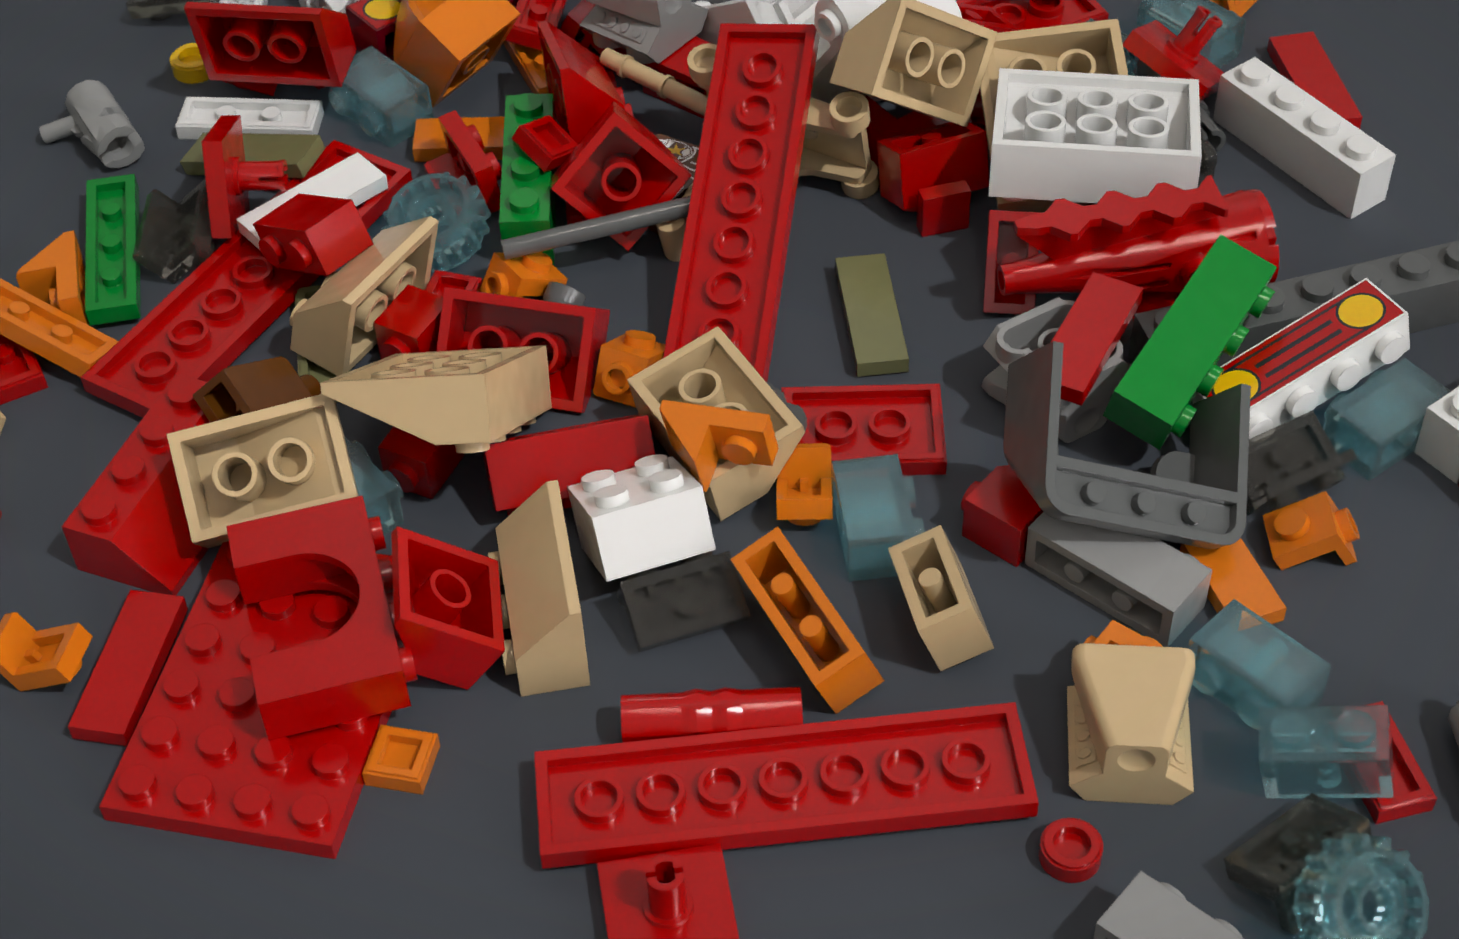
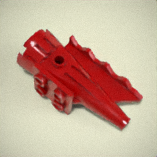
(1137, 240)

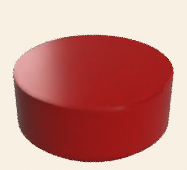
(1071, 850)

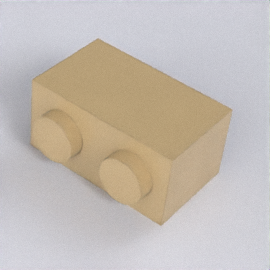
(940, 598)

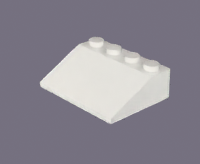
(1092, 135)

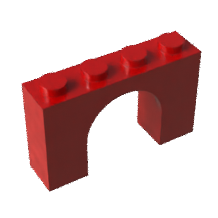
(357, 667)

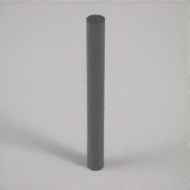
(595, 228)

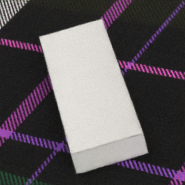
(257, 115)
(349, 179)

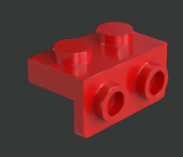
(468, 158)

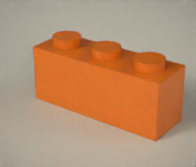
(807, 620)

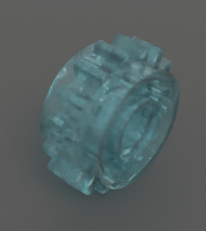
(456, 206)
(1361, 892)

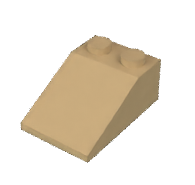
(261, 466)

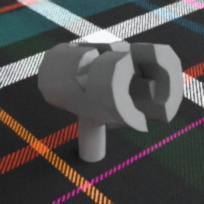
(99, 123)

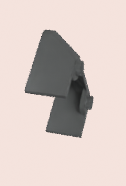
(1183, 500)

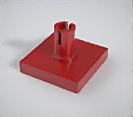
(1179, 54)
(231, 177)
(668, 895)

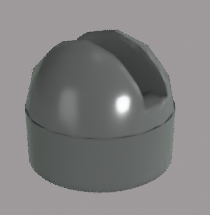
(563, 294)

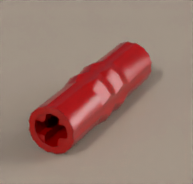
(708, 712)

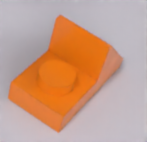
(57, 276)
(714, 433)

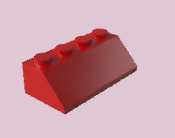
(134, 514)

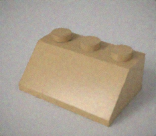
(916, 59)
(337, 321)
(718, 375)
(540, 597)

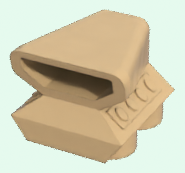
(1130, 723)

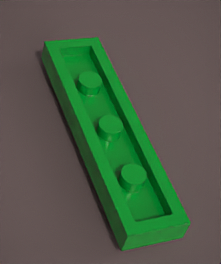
(111, 237)

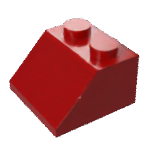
(619, 170)
(446, 607)

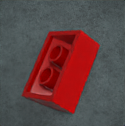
(272, 43)
(577, 81)
(501, 321)
(564, 454)

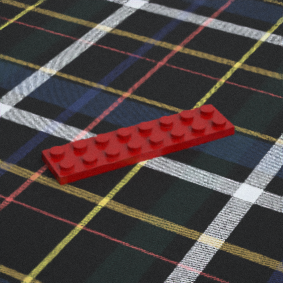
(745, 188)
(217, 308)
(783, 784)

